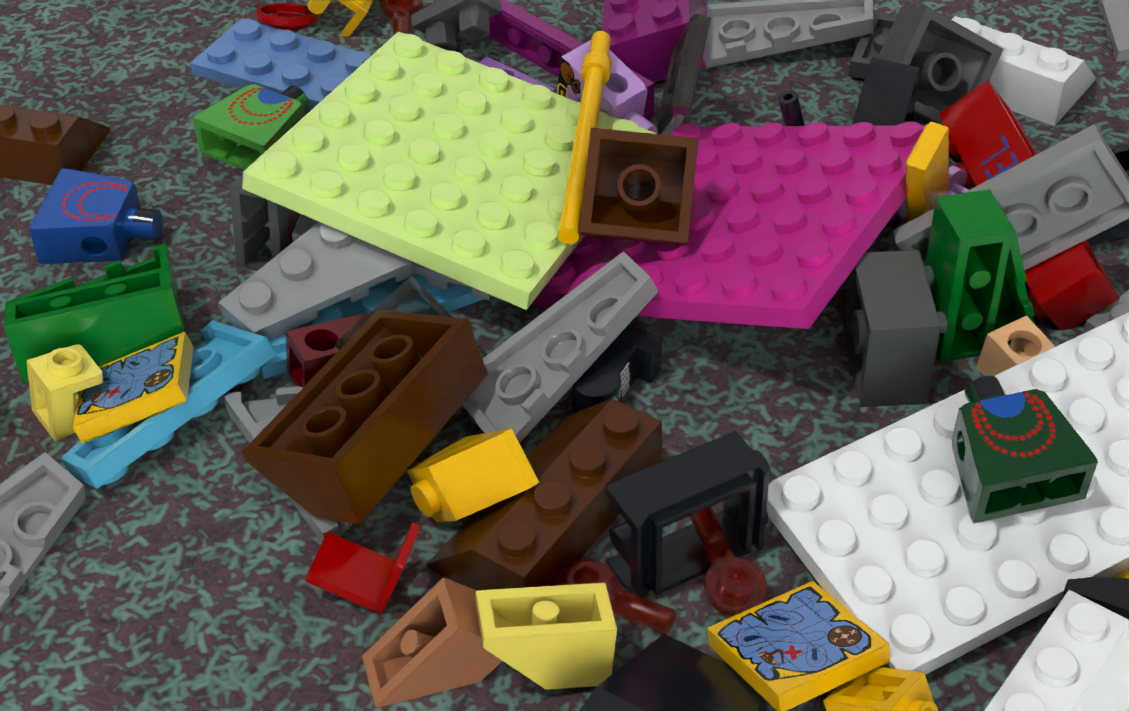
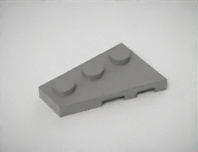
(308, 277)
(33, 514)

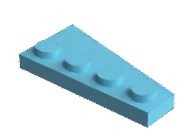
(218, 364)

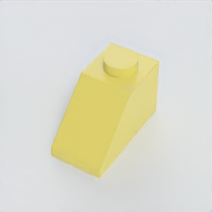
(551, 632)

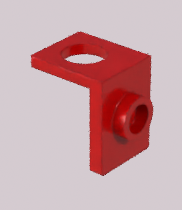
(357, 571)

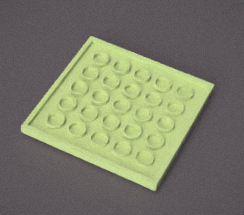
(436, 166)

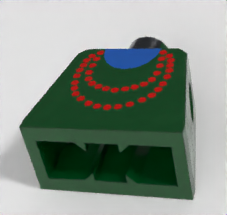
(1017, 452)

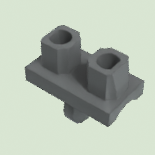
(449, 17)

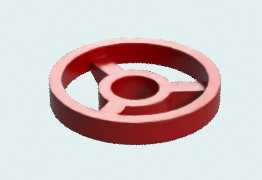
(285, 16)

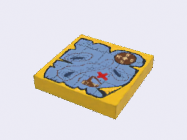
(135, 388)
(798, 646)

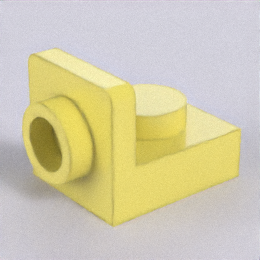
(55, 384)

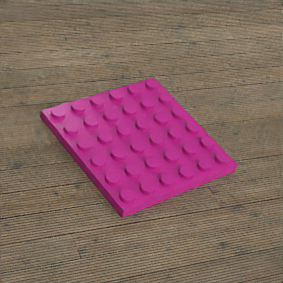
(770, 223)

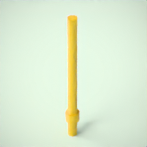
(594, 73)

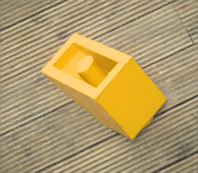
(471, 476)

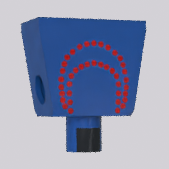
(90, 219)

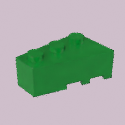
(974, 271)
(105, 316)

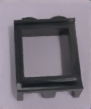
(677, 489)

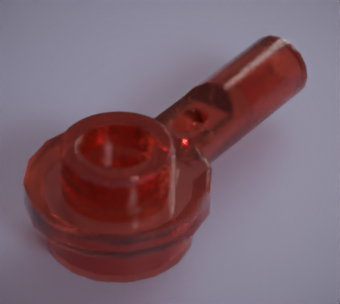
(400, 13)
(731, 581)
(622, 601)

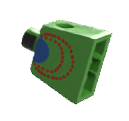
(248, 123)

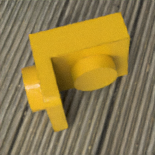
(883, 691)

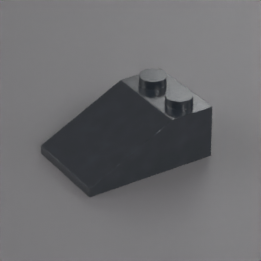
(674, 678)

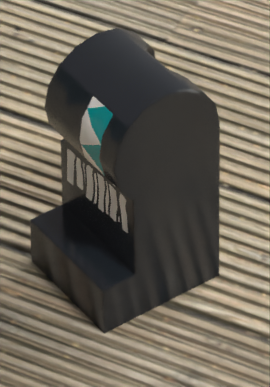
(628, 357)

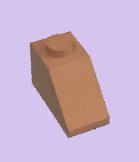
(430, 648)

